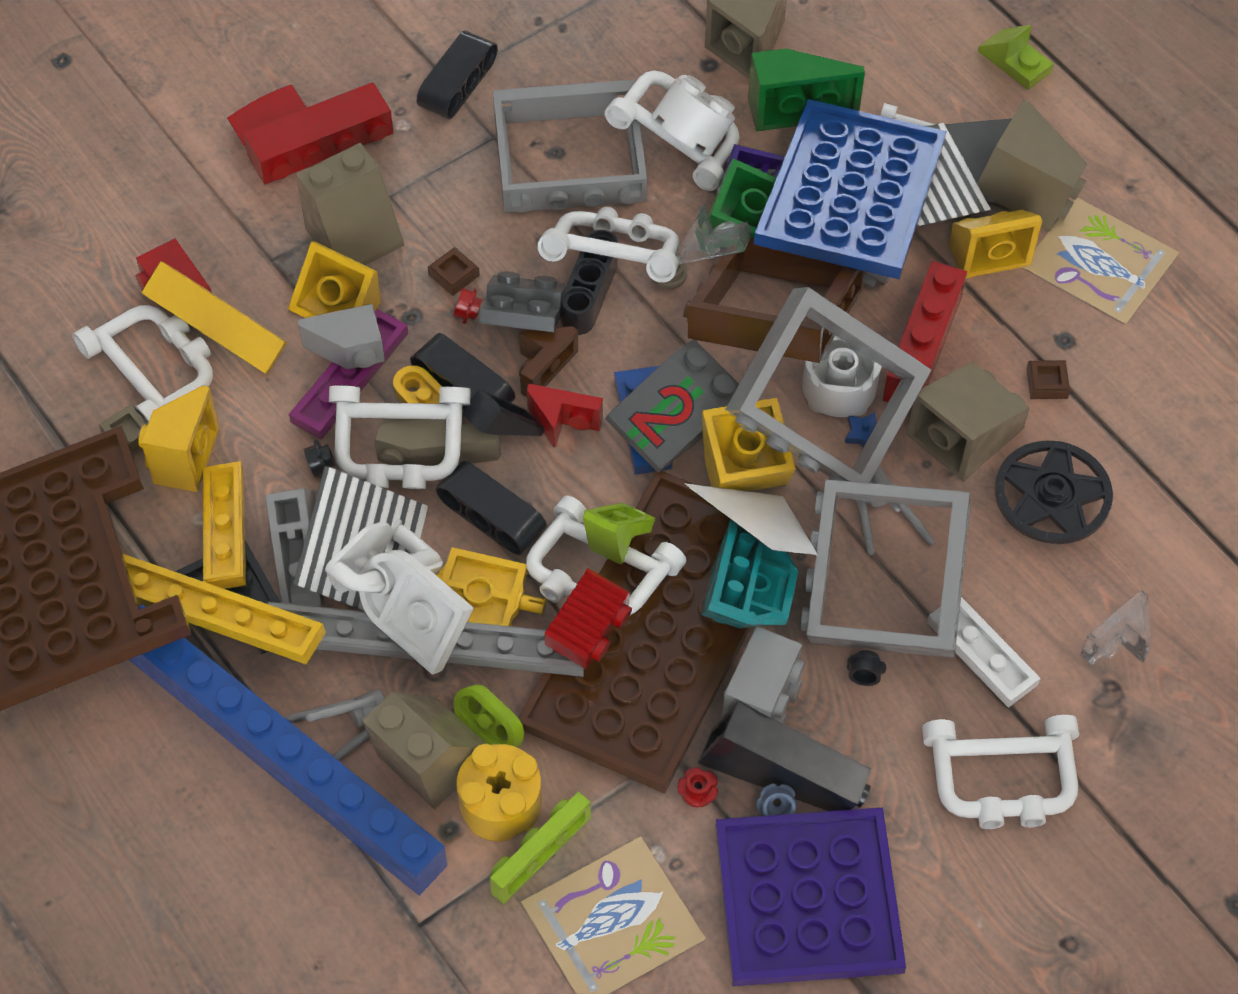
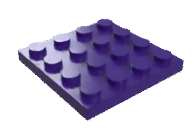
(809, 897)

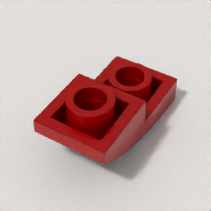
(266, 109)

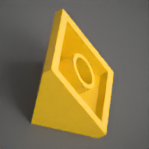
(333, 283)

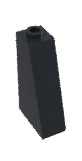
(769, 752)

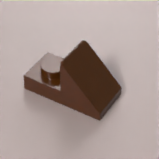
(546, 354)

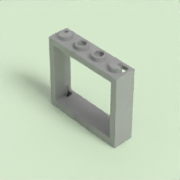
(565, 103)
(809, 303)
(817, 578)

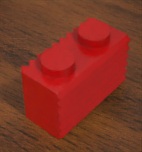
(588, 618)

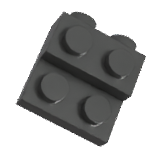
(523, 302)

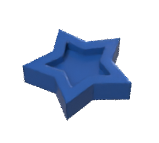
(860, 429)

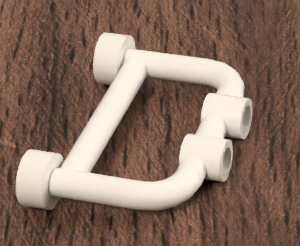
(624, 110)
(660, 263)
(172, 329)
(413, 476)
(569, 517)
(991, 811)

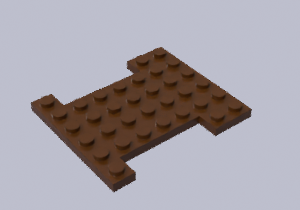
(64, 573)

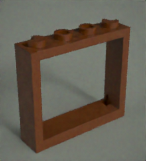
(748, 328)

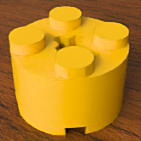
(505, 771)

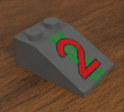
(665, 410)

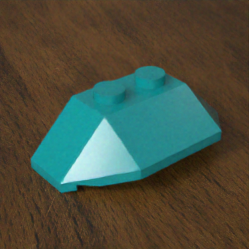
(749, 582)

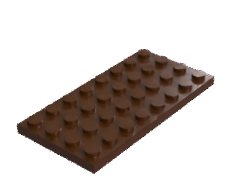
(662, 666)

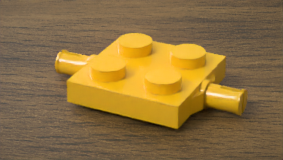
(489, 586)

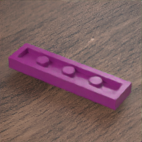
(314, 410)

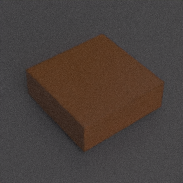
(453, 271)
(1048, 379)

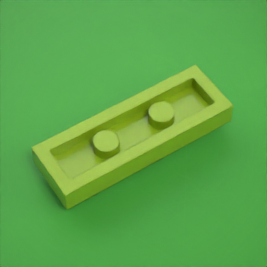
(539, 846)

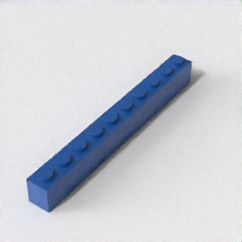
(297, 762)

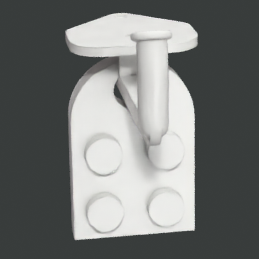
(402, 591)

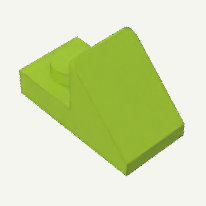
(1016, 57)
(613, 527)

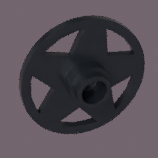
(1053, 492)

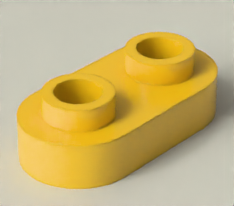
(419, 378)

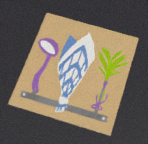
(1101, 260)
(613, 920)

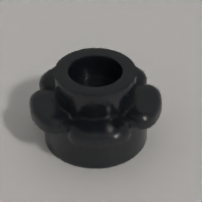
(319, 457)
(865, 668)

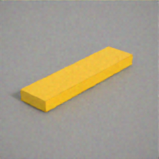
(214, 317)
(224, 525)

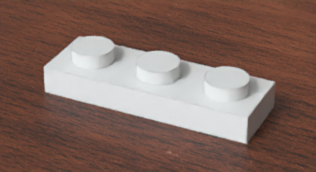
(989, 656)

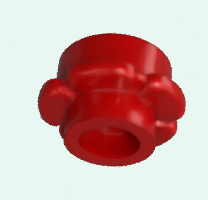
(467, 305)
(698, 797)

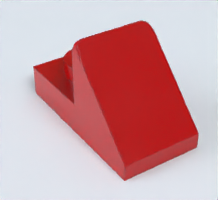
(559, 407)

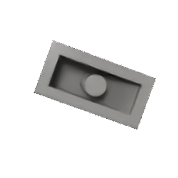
(344, 337)

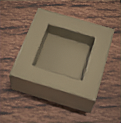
(130, 421)

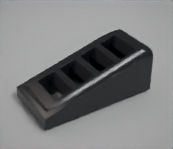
(500, 417)

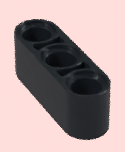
(457, 74)
(588, 286)
(458, 368)
(491, 507)

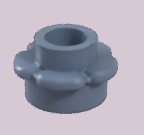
(770, 793)

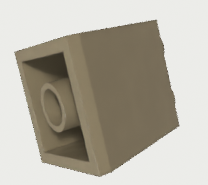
(742, 28)
(1033, 168)
(349, 206)
(965, 419)
(421, 742)

